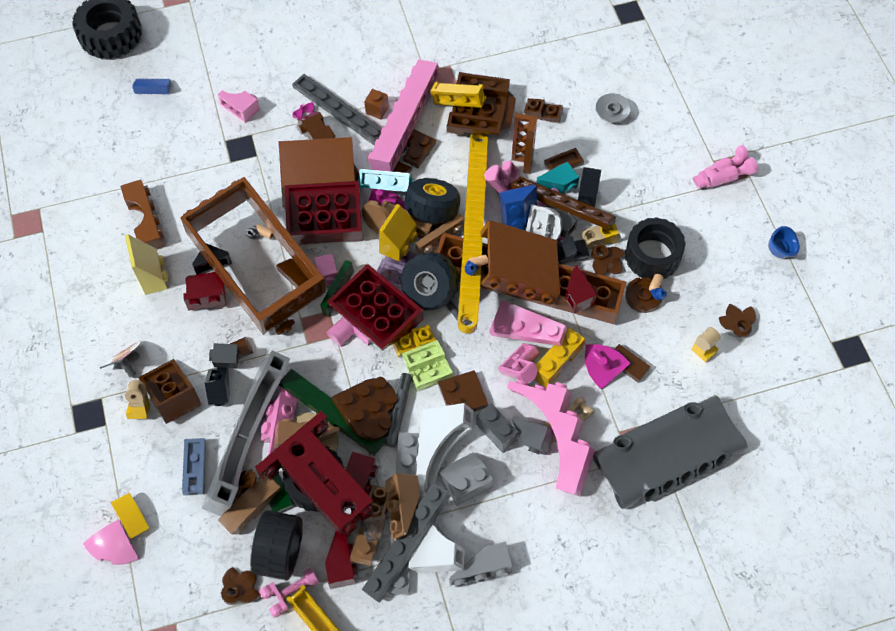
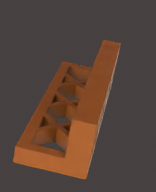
(528, 140)

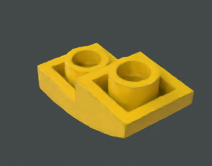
(415, 339)
(129, 515)

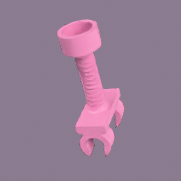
(308, 579)

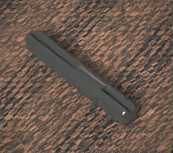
(398, 410)

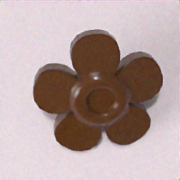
(284, 326)

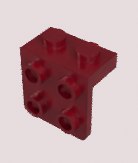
(204, 291)

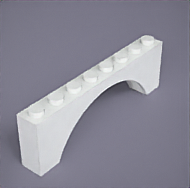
(438, 434)

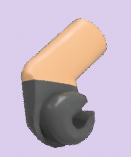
(258, 231)

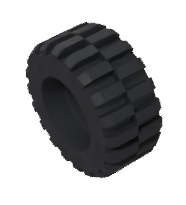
(112, 41)

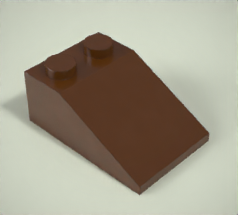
(170, 391)

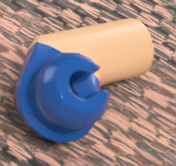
(473, 264)
(655, 288)

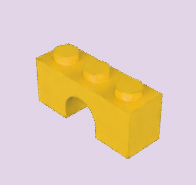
(552, 362)

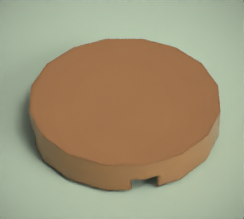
(374, 215)

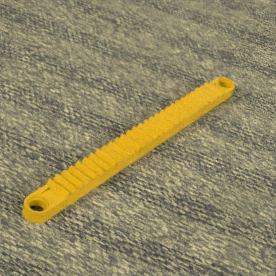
(472, 237)

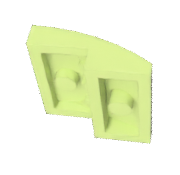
(427, 365)

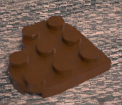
(367, 407)

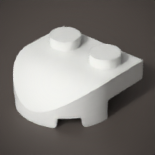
(544, 222)

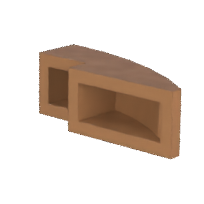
(249, 505)

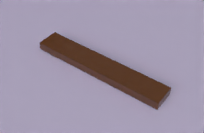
(568, 204)

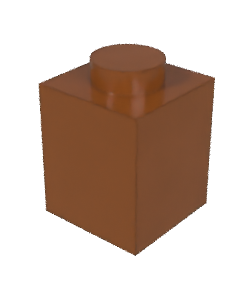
(376, 104)

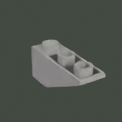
(487, 562)

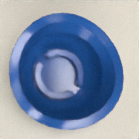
(784, 243)

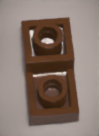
(543, 111)

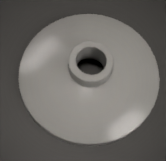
(613, 102)

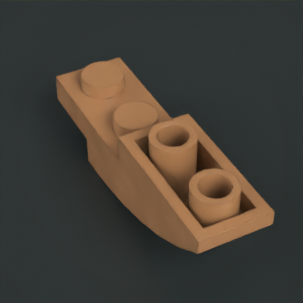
(364, 551)

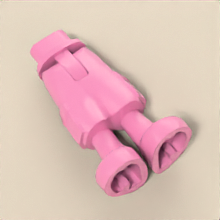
(725, 169)

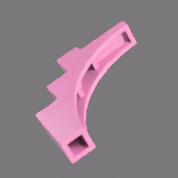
(573, 455)

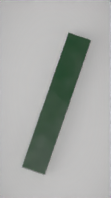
(319, 401)

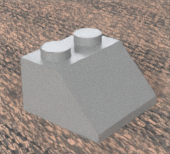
(466, 478)

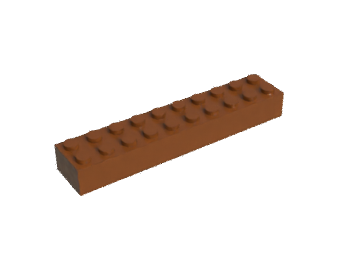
(608, 289)

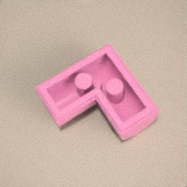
(502, 178)
(343, 331)
(520, 364)

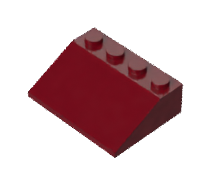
(323, 212)
(376, 308)

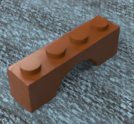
(137, 199)

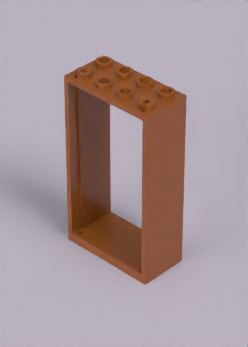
(222, 203)

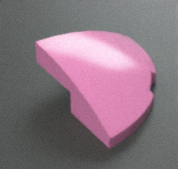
(112, 545)

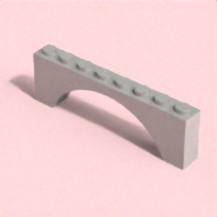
(226, 479)

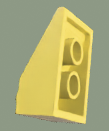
(147, 265)

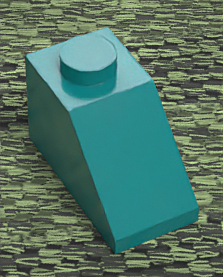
(561, 178)

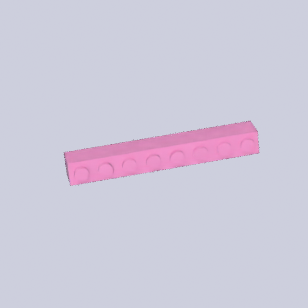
(404, 116)

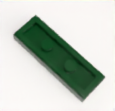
(340, 280)

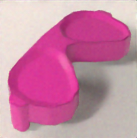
(308, 108)

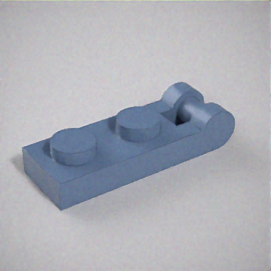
(194, 466)

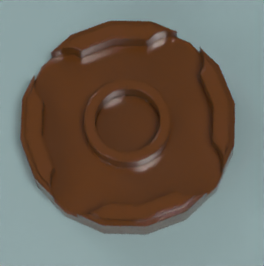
(639, 296)

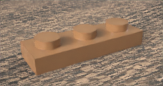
(428, 242)

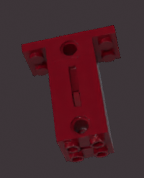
(319, 476)

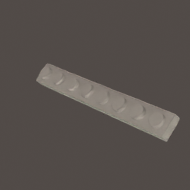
(405, 464)

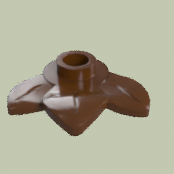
(609, 262)
(736, 318)
(246, 480)
(241, 584)

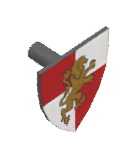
(125, 358)

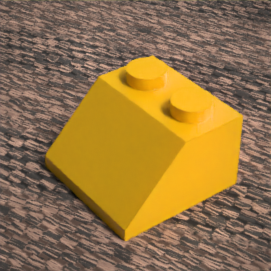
(397, 234)

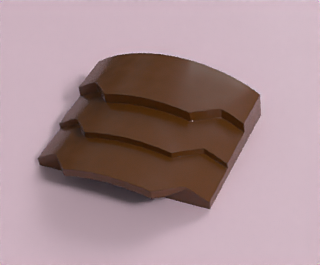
(495, 113)

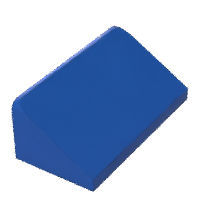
(151, 86)

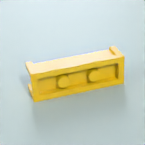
(458, 95)
(310, 611)

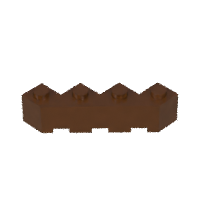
(315, 128)

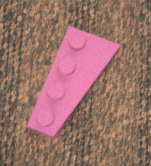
(525, 325)

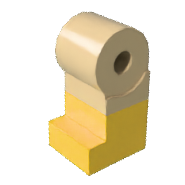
(600, 236)
(705, 344)
(138, 400)

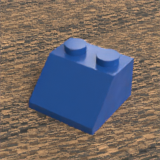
(516, 206)

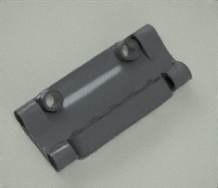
(669, 451)

